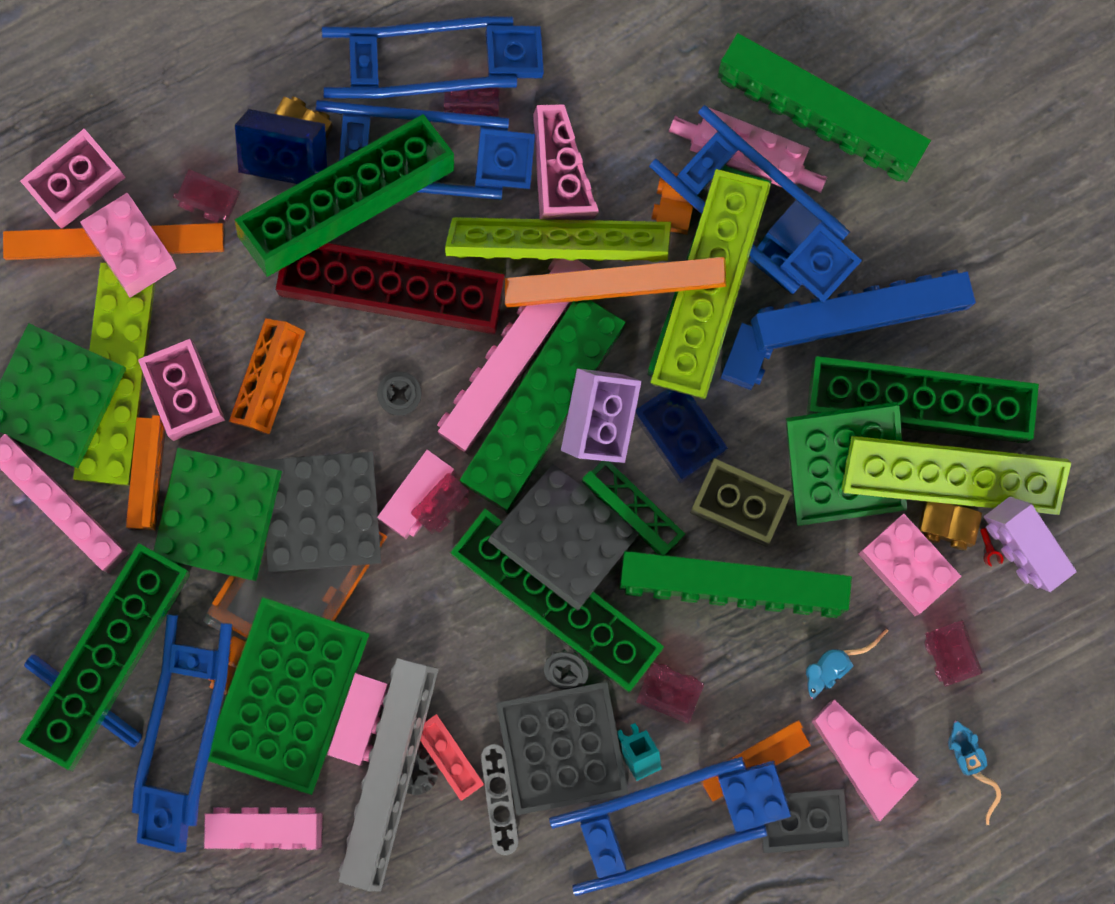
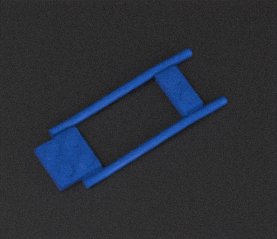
(511, 55)
(502, 155)
(818, 262)
(752, 797)
(161, 811)

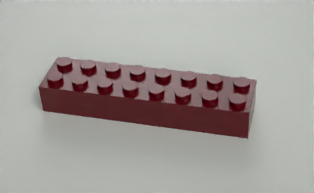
(396, 287)

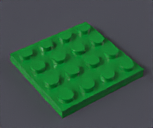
(56, 394)
(819, 457)
(217, 513)

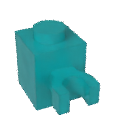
(640, 753)

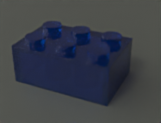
(280, 146)
(680, 433)

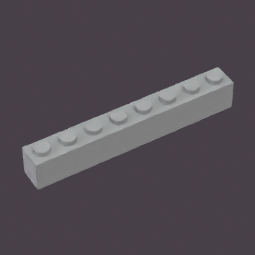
(388, 775)

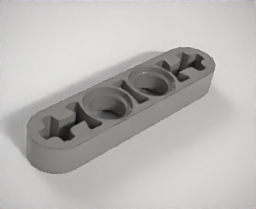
(494, 800)

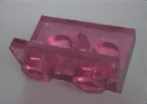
(473, 101)
(208, 196)
(441, 503)
(952, 653)
(670, 692)

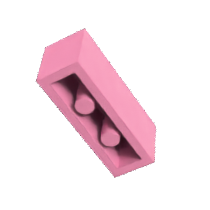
(415, 487)
(358, 720)

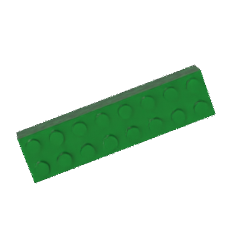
(822, 108)
(344, 195)
(928, 398)
(541, 404)
(735, 583)
(593, 631)
(104, 657)

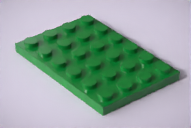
(286, 695)

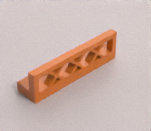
(270, 376)
(146, 473)
(776, 747)

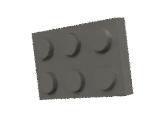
(815, 823)

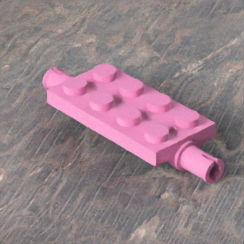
(779, 151)

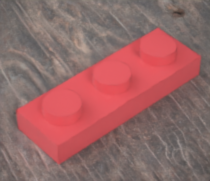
(450, 758)

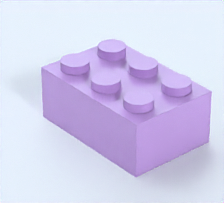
(601, 415)
(1029, 544)

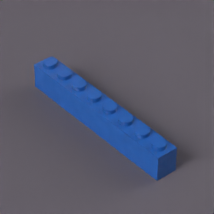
(863, 310)

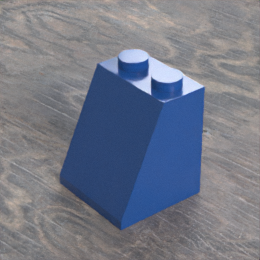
(787, 235)

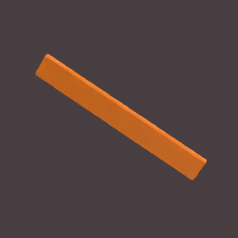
(76, 243)
(615, 282)

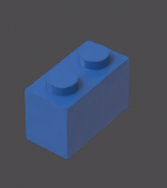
(745, 360)

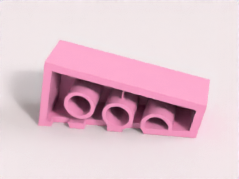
(561, 179)
(870, 767)
(263, 830)

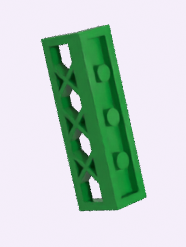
(610, 499)

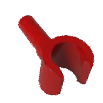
(989, 549)

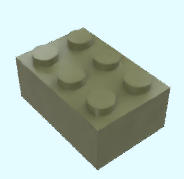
(740, 502)

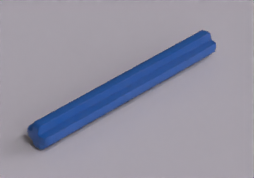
(111, 721)

